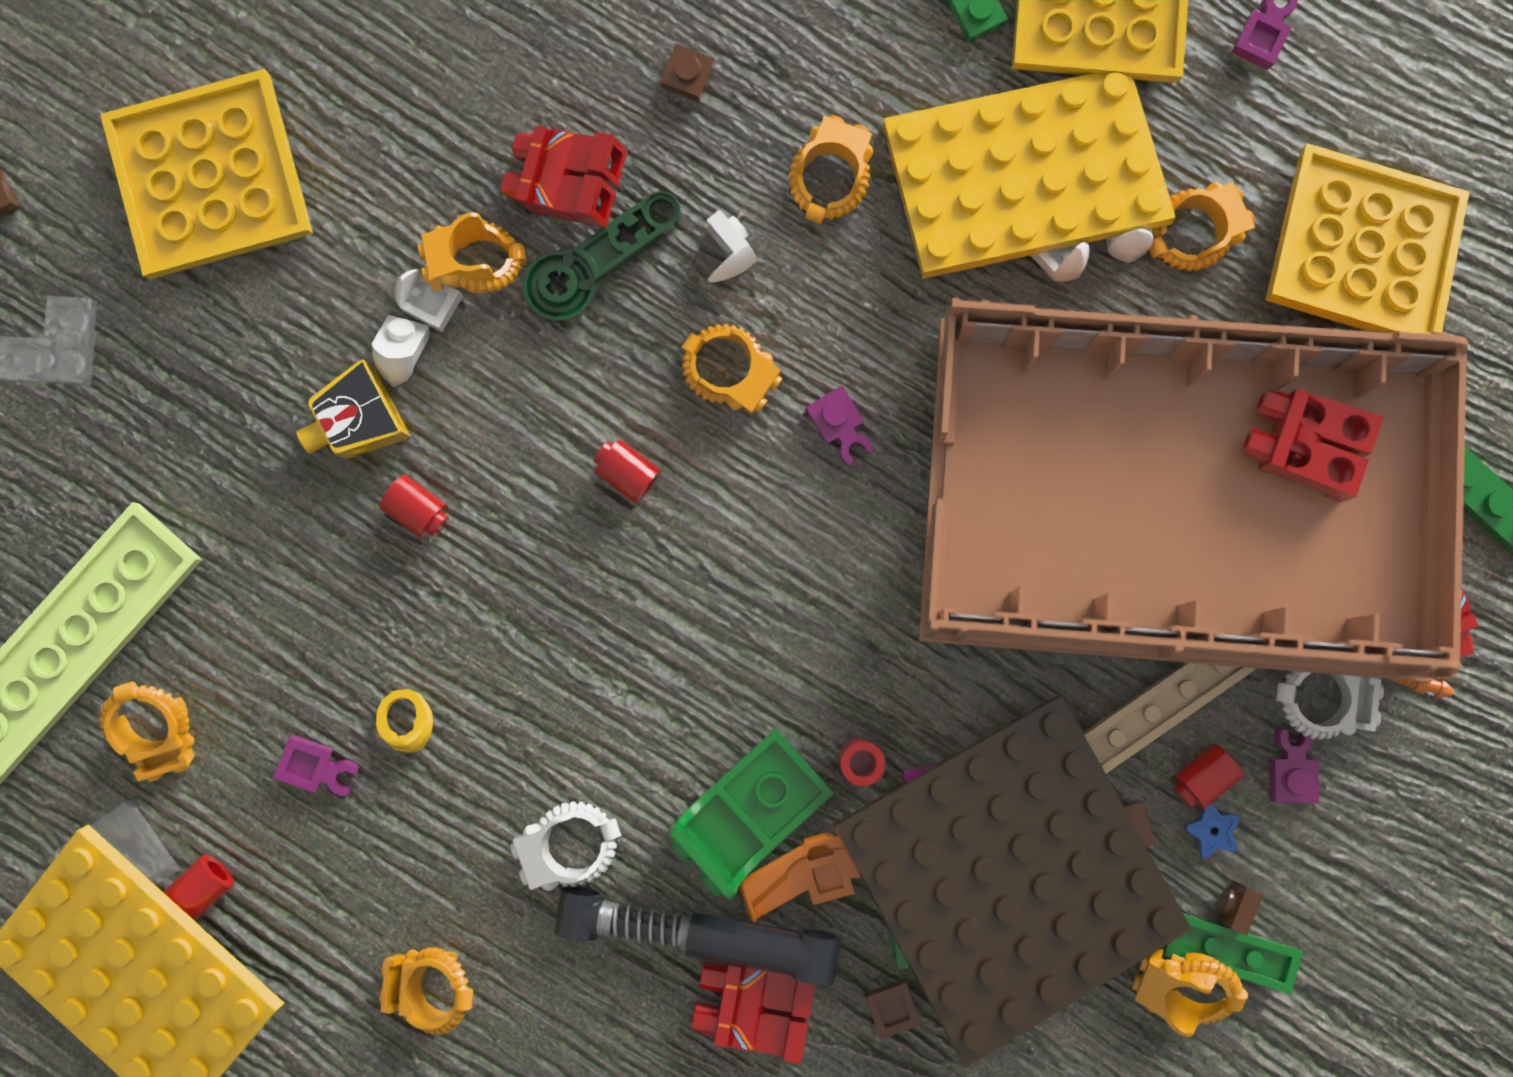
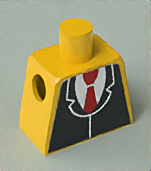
(353, 415)

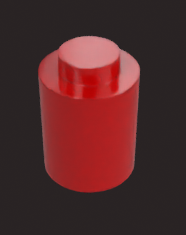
(626, 470)
(414, 507)
(861, 761)
(1207, 777)
(200, 886)

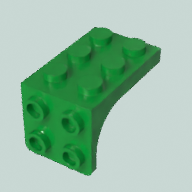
(748, 813)

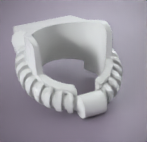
(1356, 710)
(537, 863)

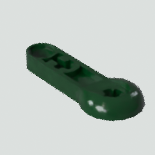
(593, 260)

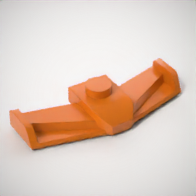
(815, 866)

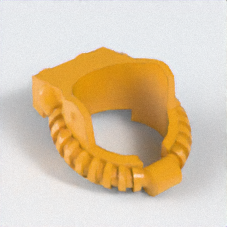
(837, 139)
(1230, 221)
(443, 243)
(751, 390)
(150, 756)
(1196, 971)
(404, 992)

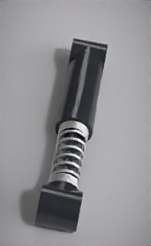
(803, 954)

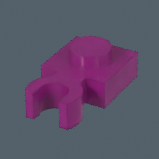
(1264, 33)
(837, 419)
(308, 763)
(1293, 776)

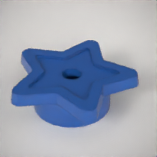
(1201, 831)

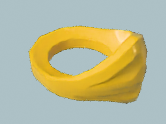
(423, 723)

